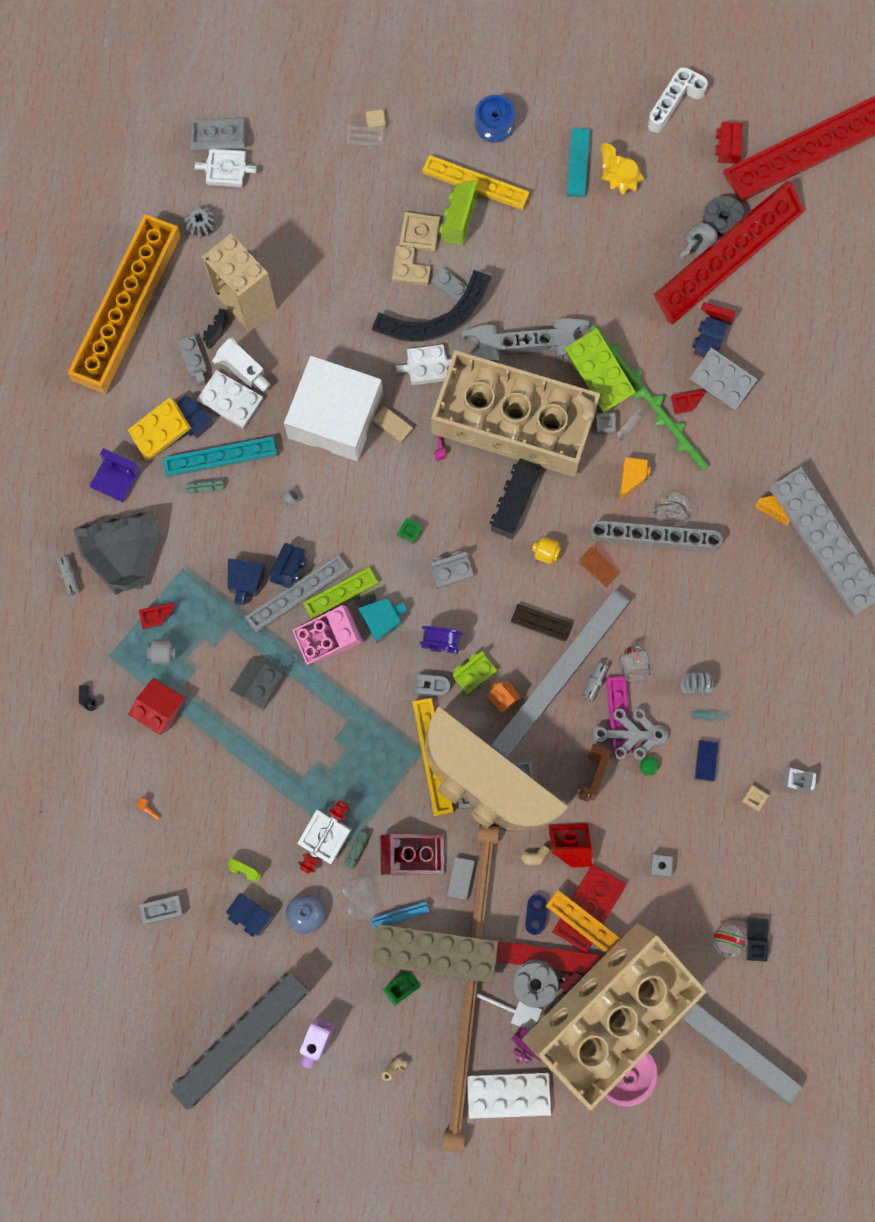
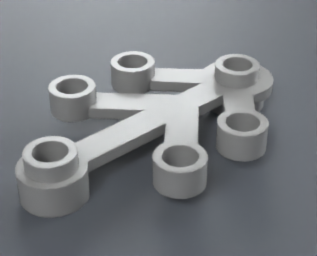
(632, 734)

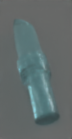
(710, 715)

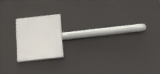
(523, 1015)

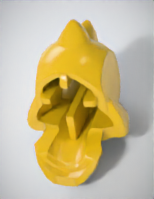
(618, 170)

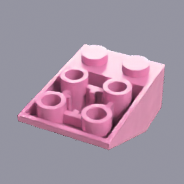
(328, 635)

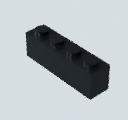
(515, 498)

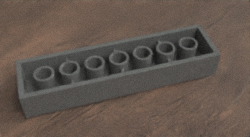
(240, 1041)

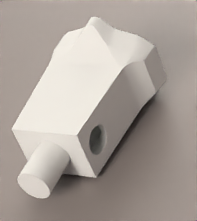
(241, 364)

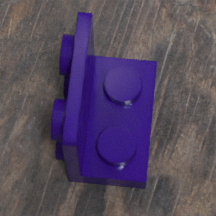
(115, 475)

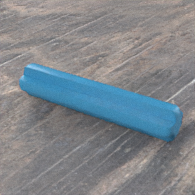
(400, 915)

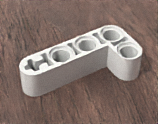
(671, 100)

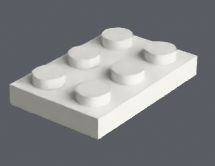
(230, 399)

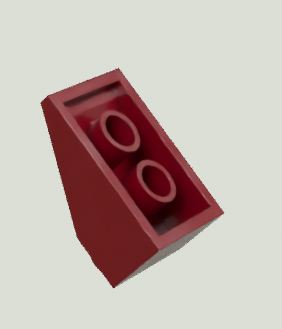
(412, 854)

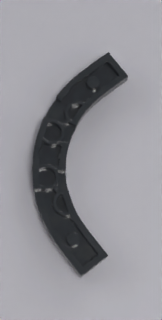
(441, 325)

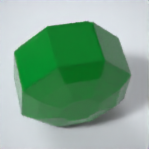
(649, 766)

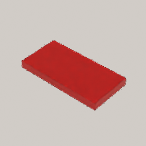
(595, 896)

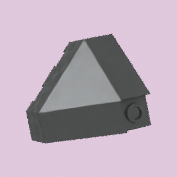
(120, 548)

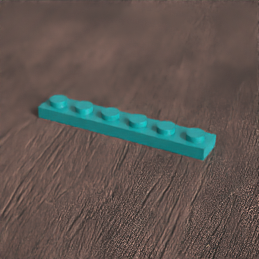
(219, 456)

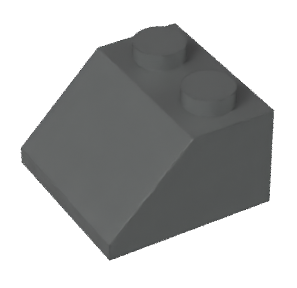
(257, 683)

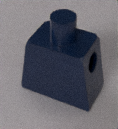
(244, 579)

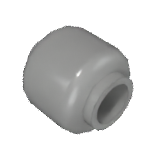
(160, 652)

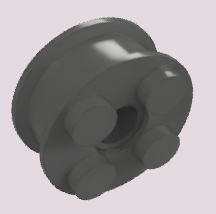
(726, 207)

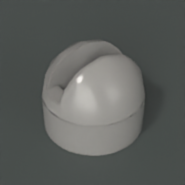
(291, 497)

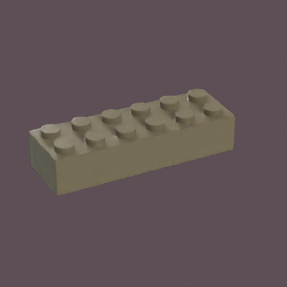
(435, 953)

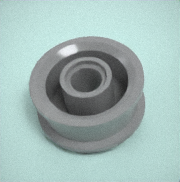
(533, 996)

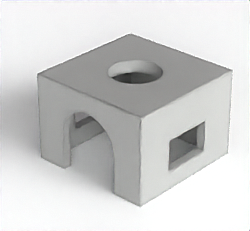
(656, 871)

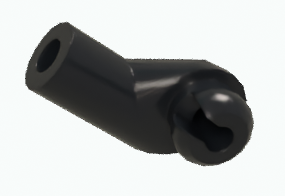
(85, 700)

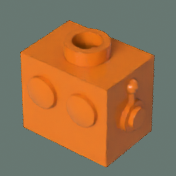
(503, 696)

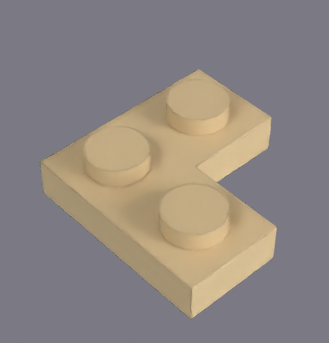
(407, 272)

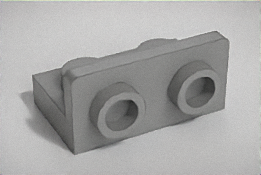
(451, 569)

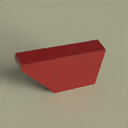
(718, 313)
(686, 401)
(155, 615)

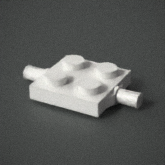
(225, 168)
(426, 365)

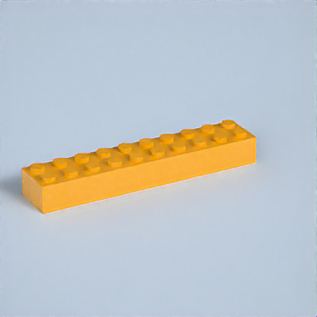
(124, 304)

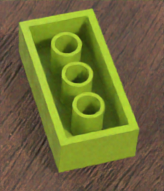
(599, 370)

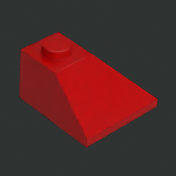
(571, 844)

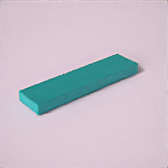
(578, 162)

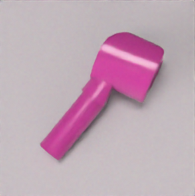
(440, 453)

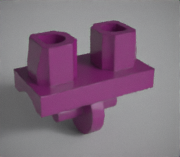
(522, 1054)

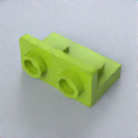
(474, 672)

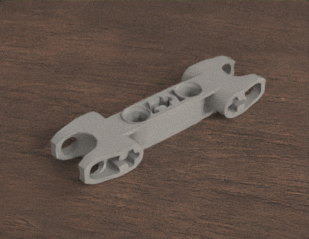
(492, 344)

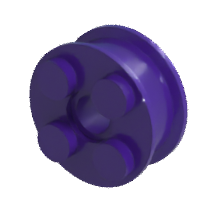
(441, 639)

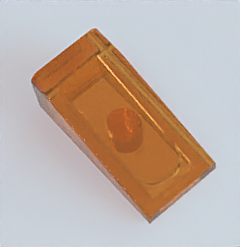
(598, 566)

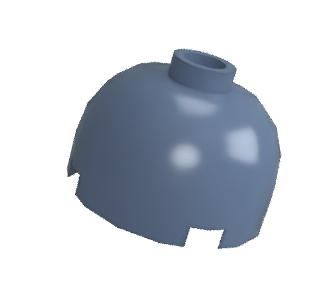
(305, 914)

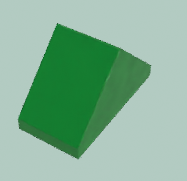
(401, 988)

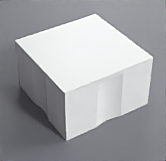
(333, 408)

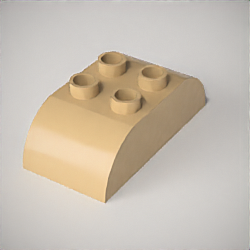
(486, 779)

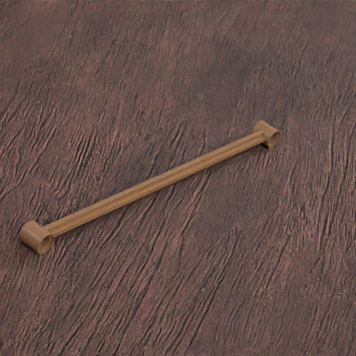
(454, 1137)

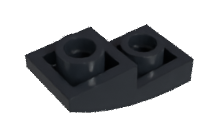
(215, 331)

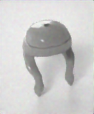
(699, 238)

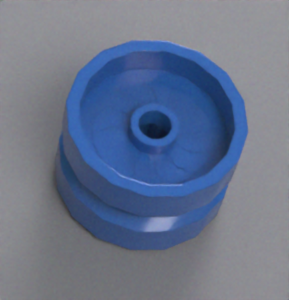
(494, 118)

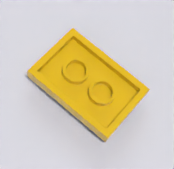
(159, 429)

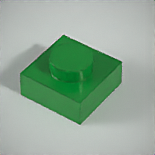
(409, 531)

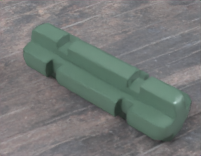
(205, 486)
(356, 850)

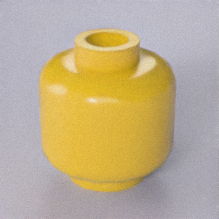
(547, 550)

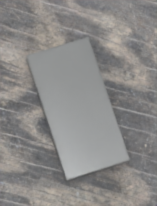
(460, 878)

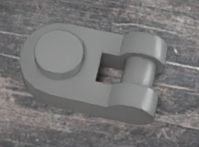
(439, 685)

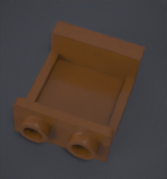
(602, 755)

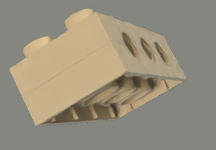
(507, 392)
(615, 1014)

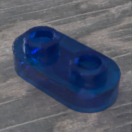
(536, 914)

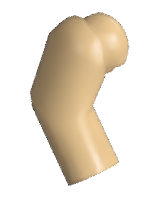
(587, 405)
(535, 858)
(390, 1070)

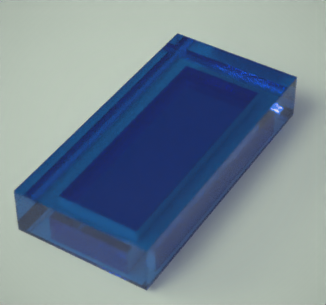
(706, 761)

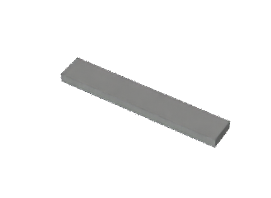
(297, 593)

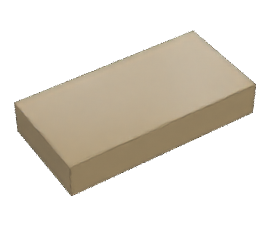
(392, 424)

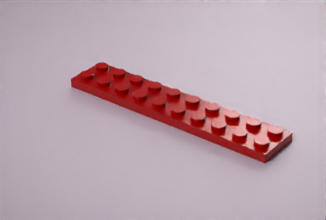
(802, 150)
(729, 252)

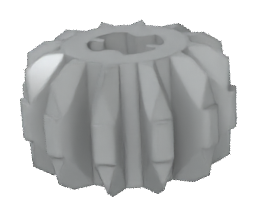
(197, 216)
(696, 683)

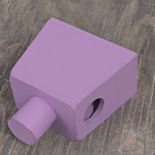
(319, 1035)

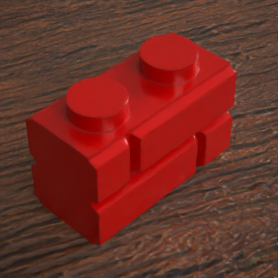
(730, 142)

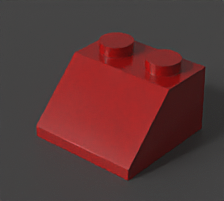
(156, 706)

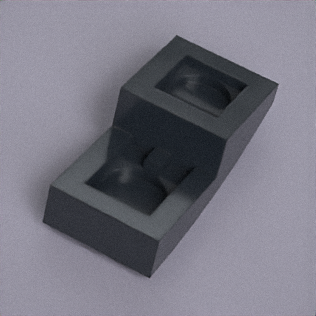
(757, 939)

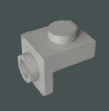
(799, 780)

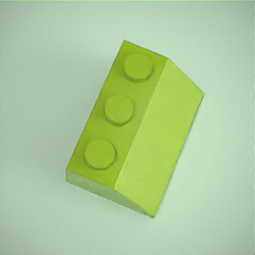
(459, 213)

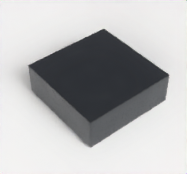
(365, 599)

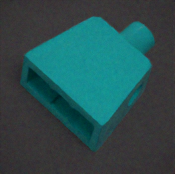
(382, 618)

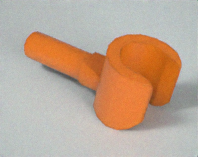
(142, 805)

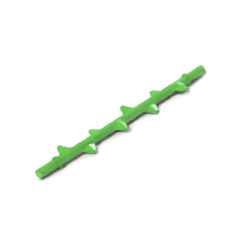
(655, 402)

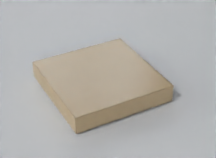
(420, 231)

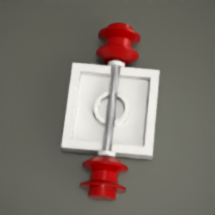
(324, 836)

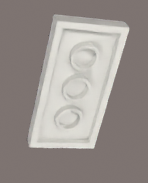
(508, 1095)

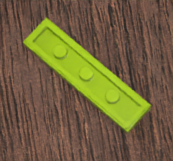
(340, 593)

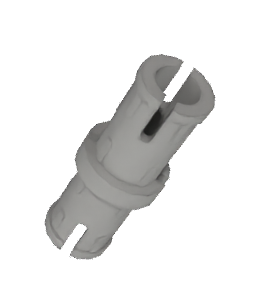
(68, 575)
(594, 682)

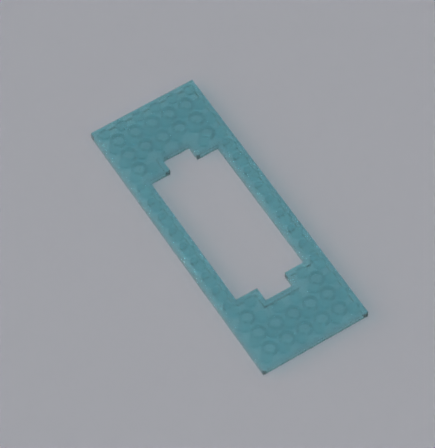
(373, 756)

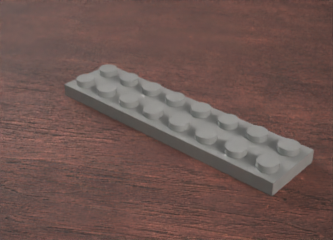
(826, 540)

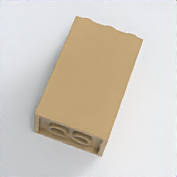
(240, 282)

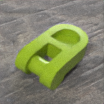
(237, 867)

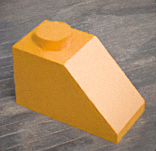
(633, 475)
(772, 508)

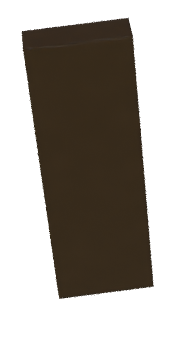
(541, 622)

